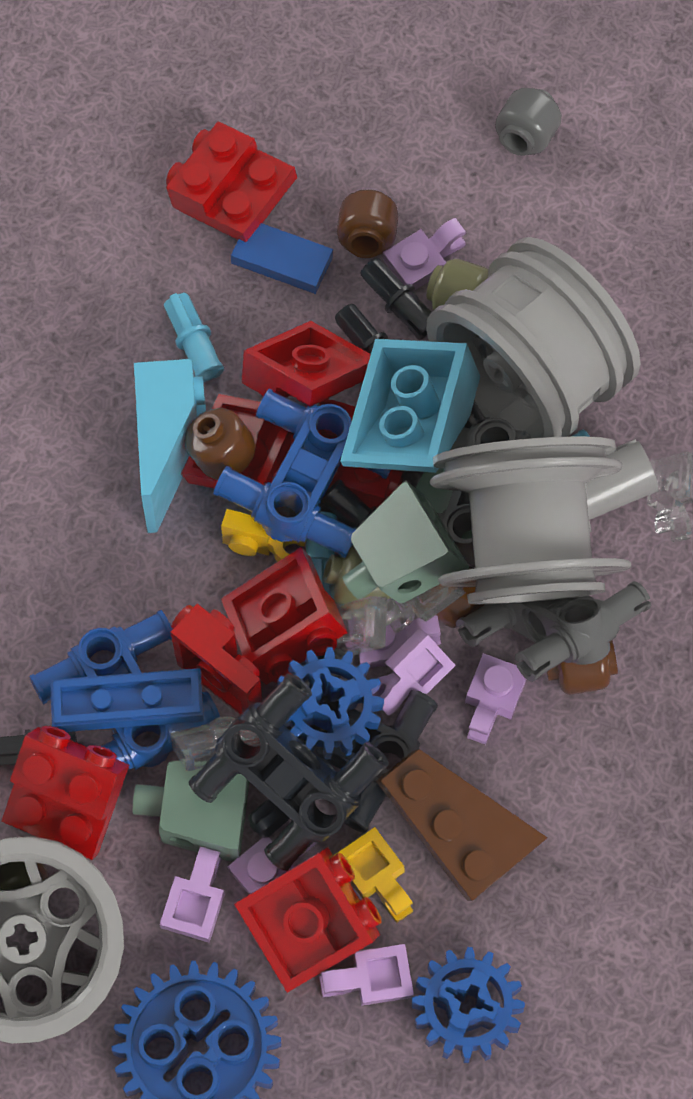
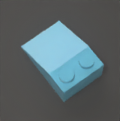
(411, 404)
(165, 407)

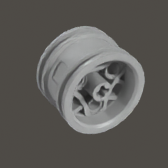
(540, 339)
(48, 952)

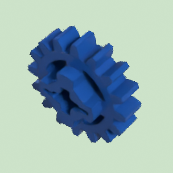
(347, 693)
(487, 1011)

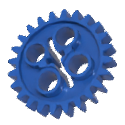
(161, 1016)

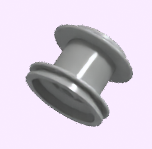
(529, 517)

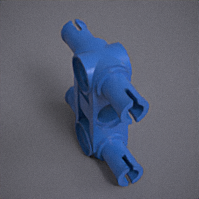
(301, 477)
(126, 646)

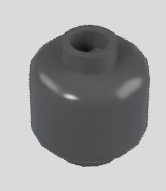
(528, 121)

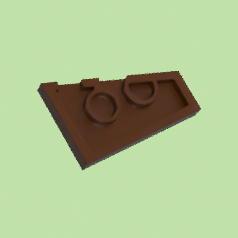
(458, 823)

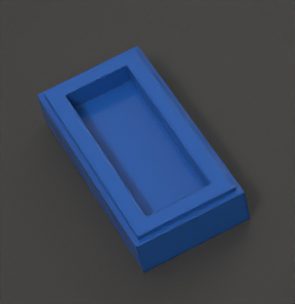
(284, 257)

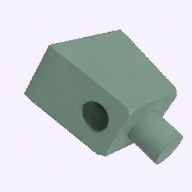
(402, 548)
(189, 820)

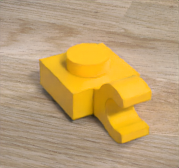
(249, 537)
(376, 871)

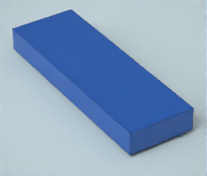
(127, 700)

